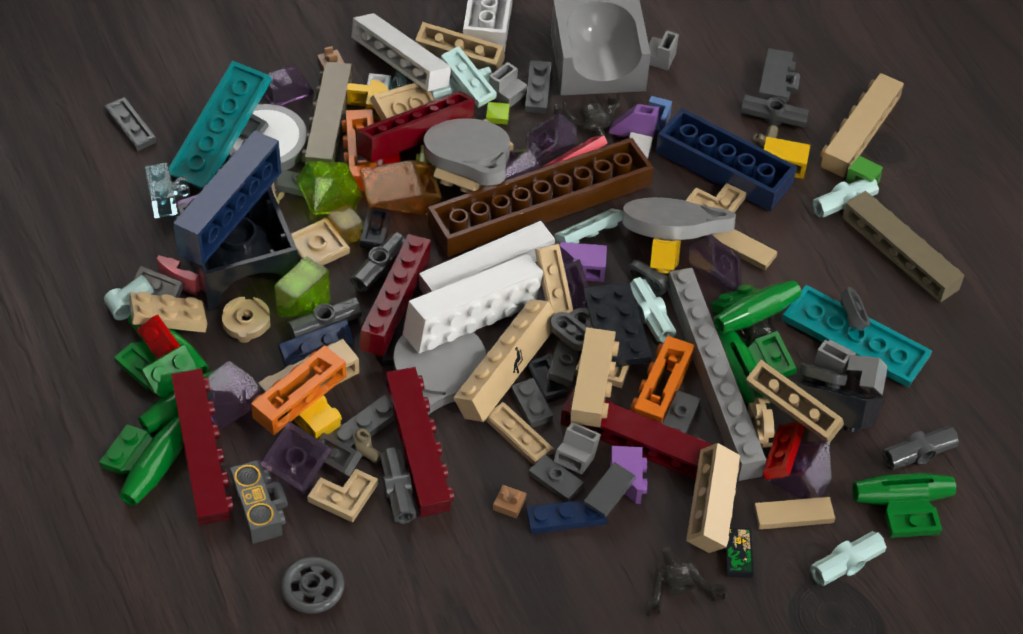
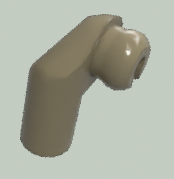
(772, 132)
(364, 445)

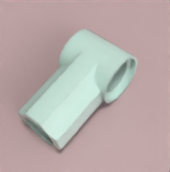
(118, 299)

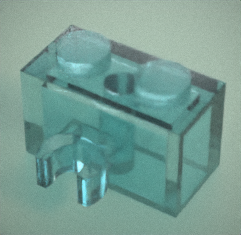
(163, 191)

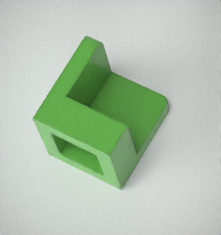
(864, 169)

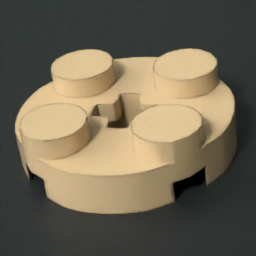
(249, 329)
(762, 420)

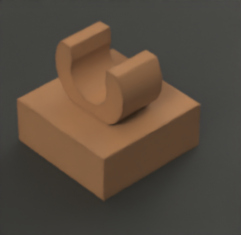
(329, 56)
(509, 501)

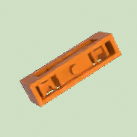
(354, 121)
(678, 356)
(299, 389)

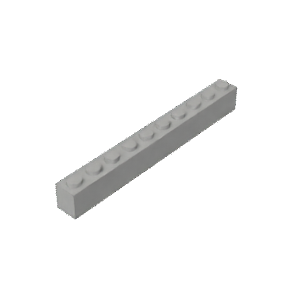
(716, 373)

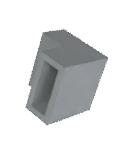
(663, 50)
(507, 85)
(833, 356)
(871, 371)
(577, 448)

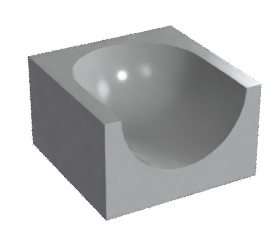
(600, 46)

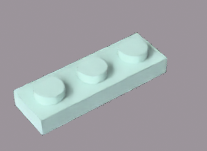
(469, 76)
(590, 227)

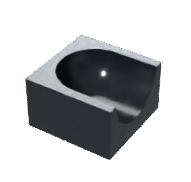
(255, 246)

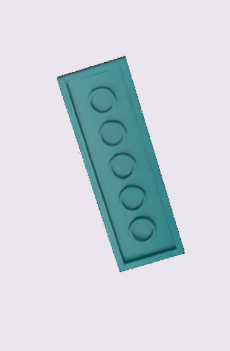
(219, 124)
(827, 319)

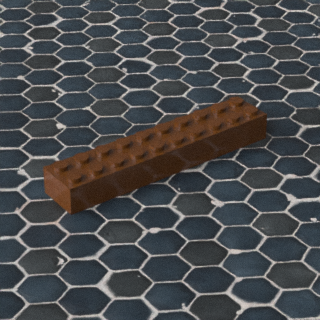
(539, 196)

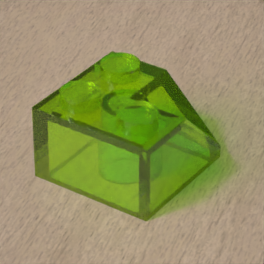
(328, 186)
(303, 289)

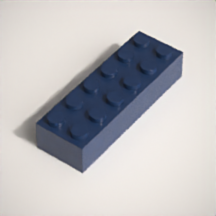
(725, 158)
(227, 198)

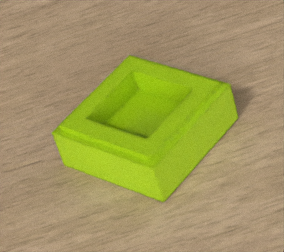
(498, 113)

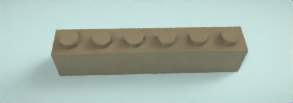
(328, 113)
(903, 246)

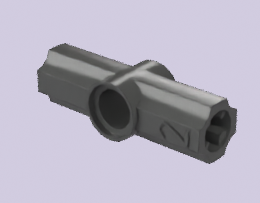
(775, 111)
(378, 263)
(324, 315)
(920, 447)
(397, 485)

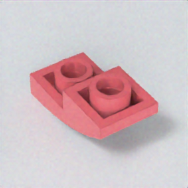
(172, 268)

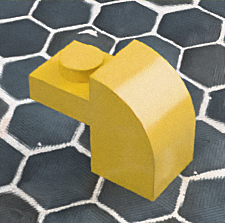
(360, 95)

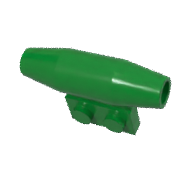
(752, 305)
(139, 355)
(744, 359)
(159, 379)
(143, 458)
(907, 500)

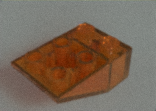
(401, 186)

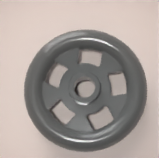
(321, 603)

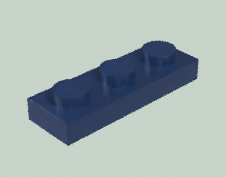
(303, 345)
(562, 517)

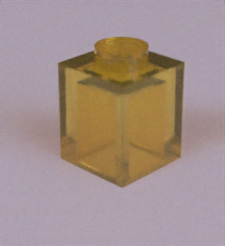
(346, 223)

